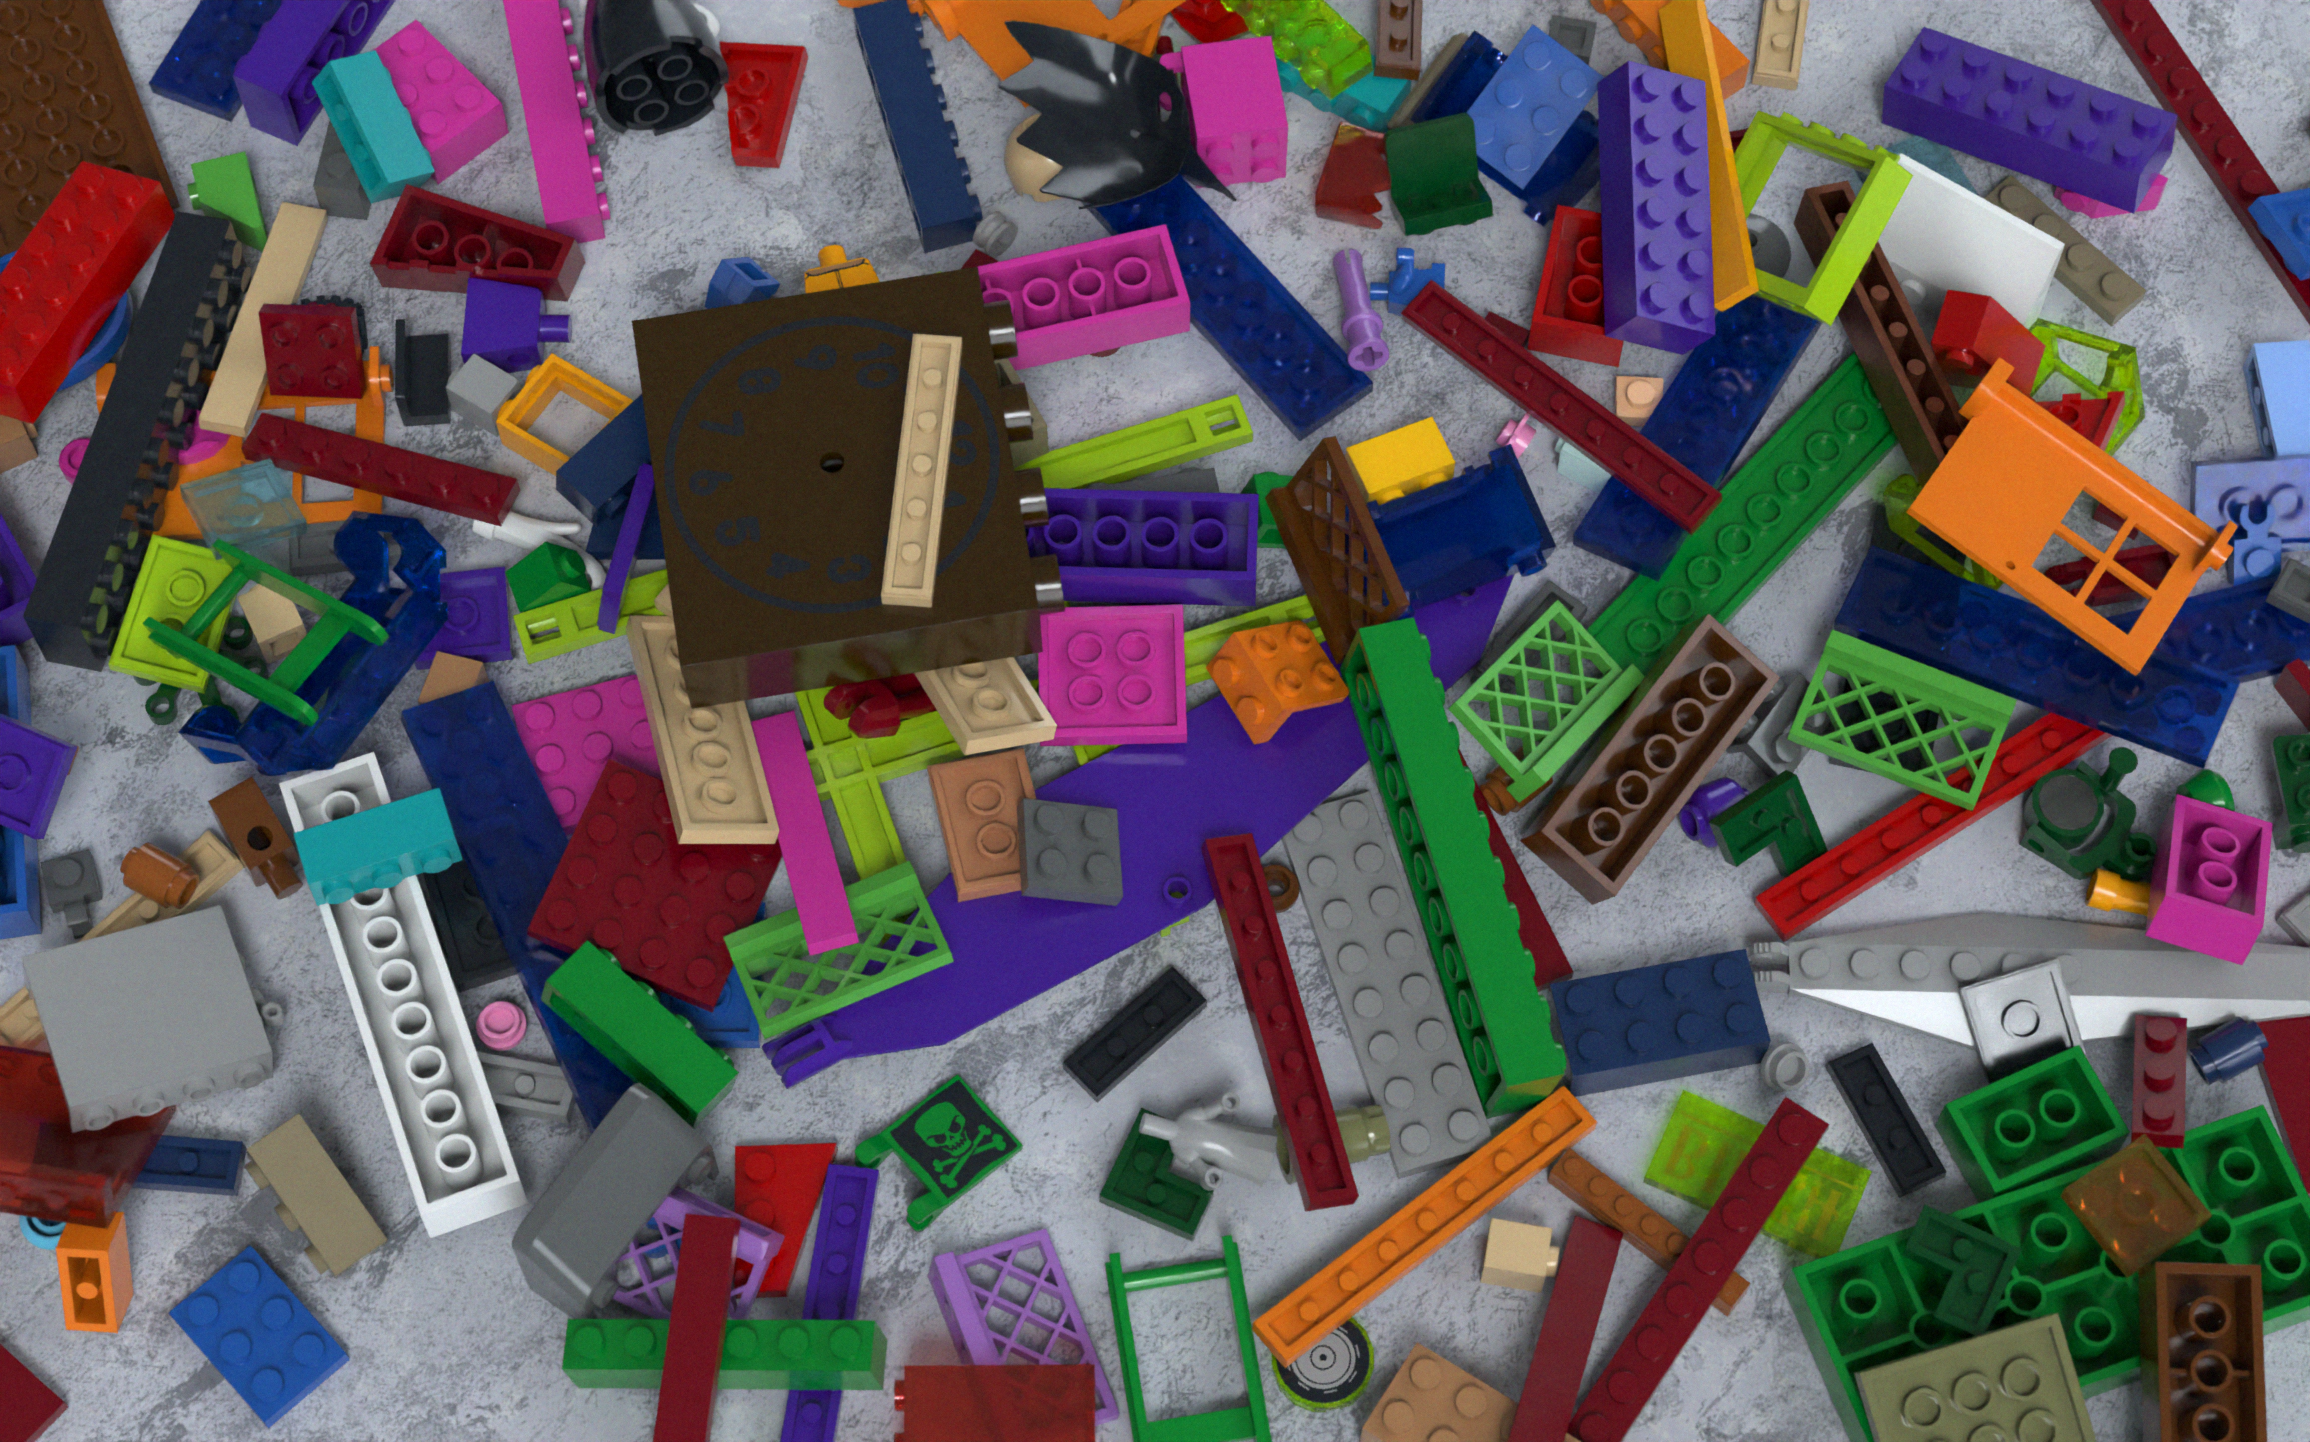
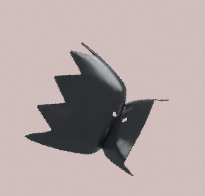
(1090, 104)

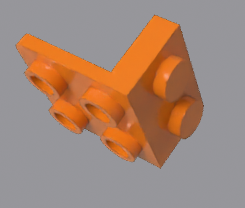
(1274, 673)

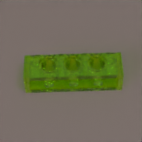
(1311, 38)

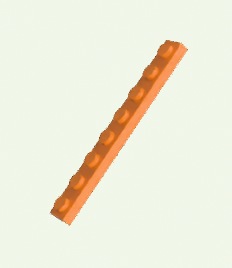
(1423, 1226)

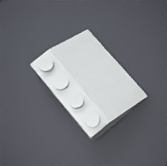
(1962, 243)

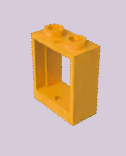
(539, 390)

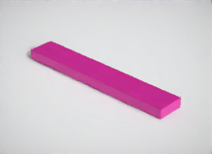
(804, 835)

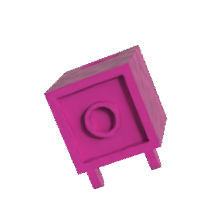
(1233, 108)

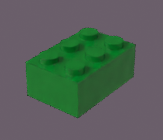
(2032, 1126)

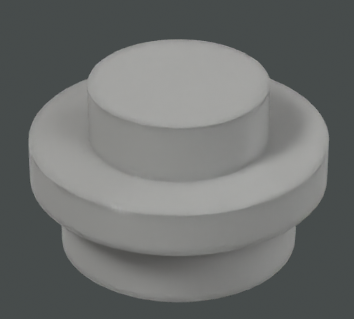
(1784, 1067)

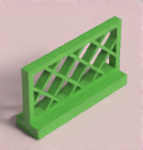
(1923, 688)
(1565, 734)
(781, 943)

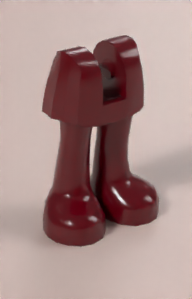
(875, 705)

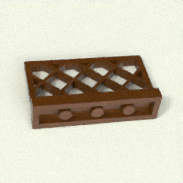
(1318, 548)

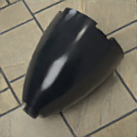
(651, 63)

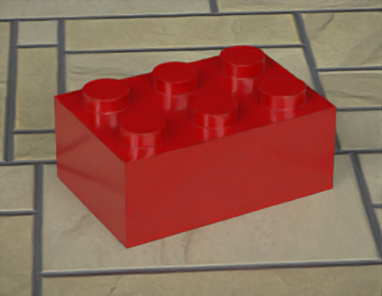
(1571, 292)

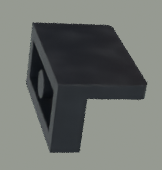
(421, 377)

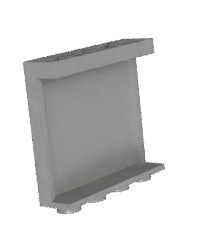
(148, 1018)

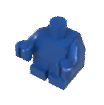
(736, 281)
(1405, 282)

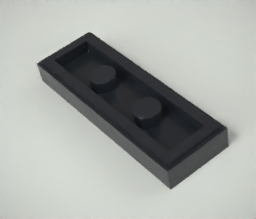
(1134, 1034)
(1886, 1120)

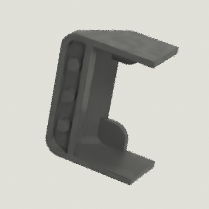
(606, 1199)

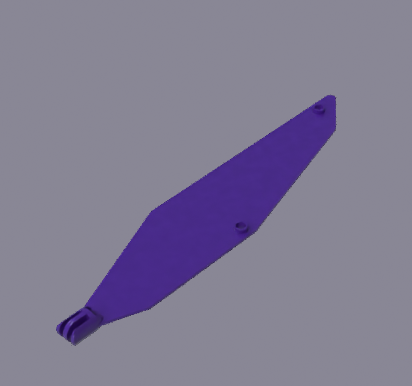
(1166, 807)

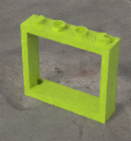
(1859, 231)

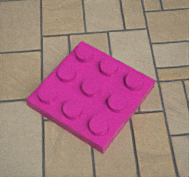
(1114, 675)
(577, 734)

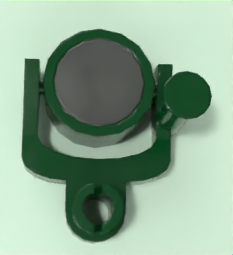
(2067, 810)

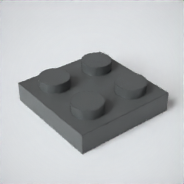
(1069, 852)

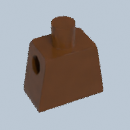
(253, 826)

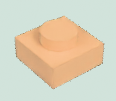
(1637, 398)

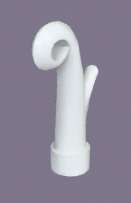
(531, 533)

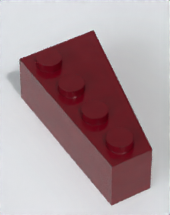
(443, 242)

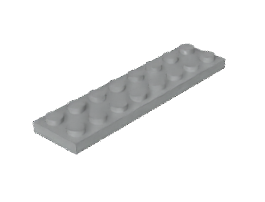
(1386, 986)

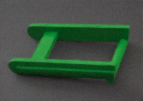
(299, 664)
(1216, 1426)

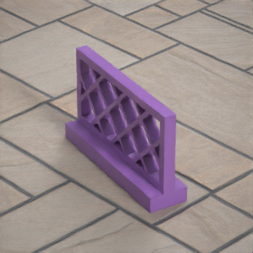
(755, 1244)
(967, 1321)

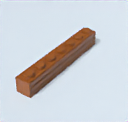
(1629, 1215)

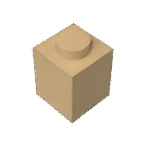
(272, 622)
(1518, 1255)

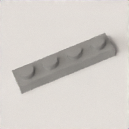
(526, 1088)

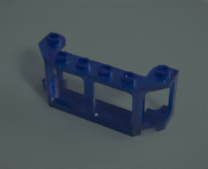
(356, 672)

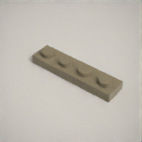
(2081, 265)

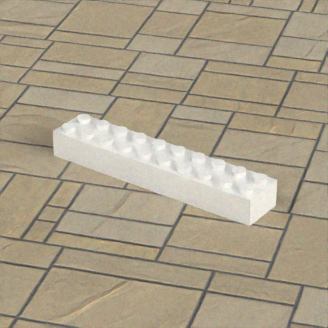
(412, 1023)

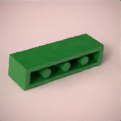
(639, 1033)

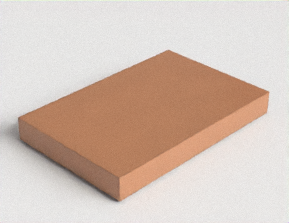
(979, 822)

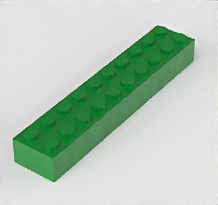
(1452, 868)

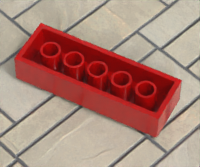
(72, 279)

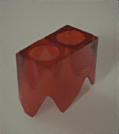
(1352, 177)

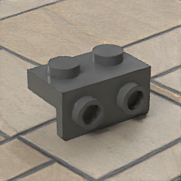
(1768, 728)

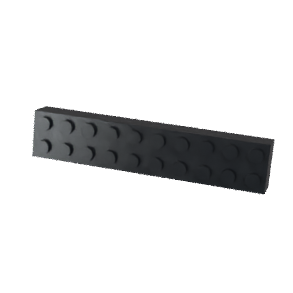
(137, 443)

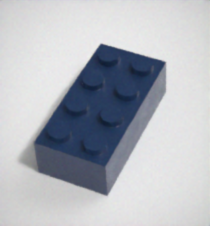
(1658, 1022)

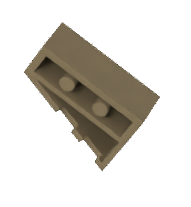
(314, 1197)

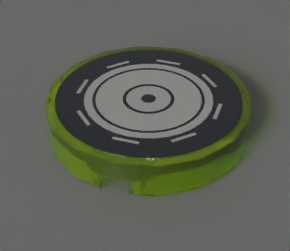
(1330, 1372)

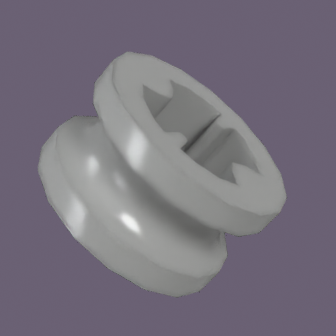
(995, 234)

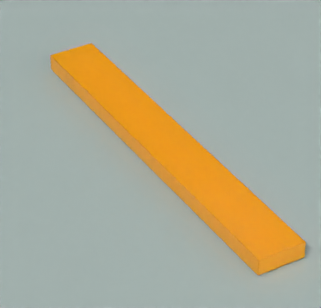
(1692, 54)

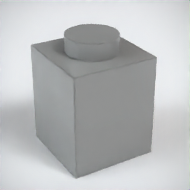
(480, 391)

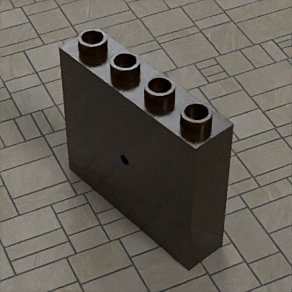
(780, 481)

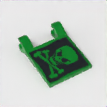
(947, 1144)

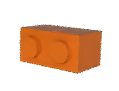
(95, 1276)

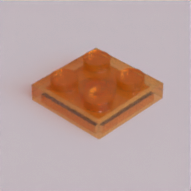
(2136, 1205)

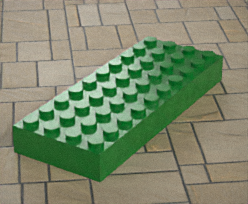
(1879, 1305)

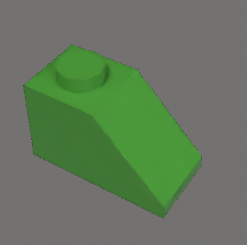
(228, 191)

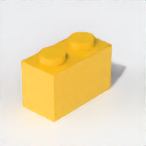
(1401, 462)

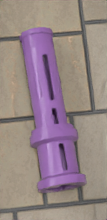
(1361, 323)

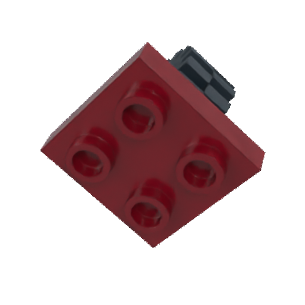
(315, 348)

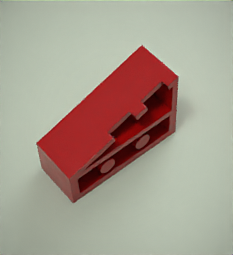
(1975, 333)

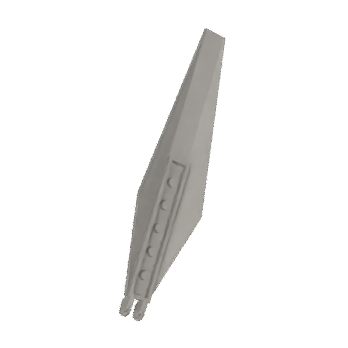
(2110, 972)

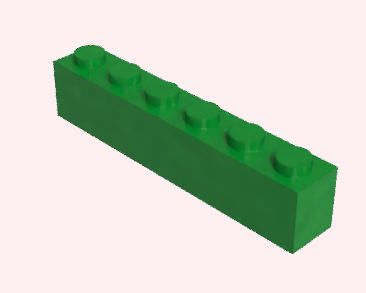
(753, 1354)

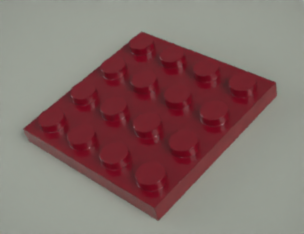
(647, 896)

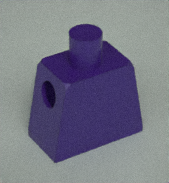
(509, 325)

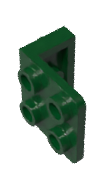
(1435, 175)
(2292, 771)

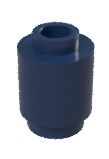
(2228, 1051)

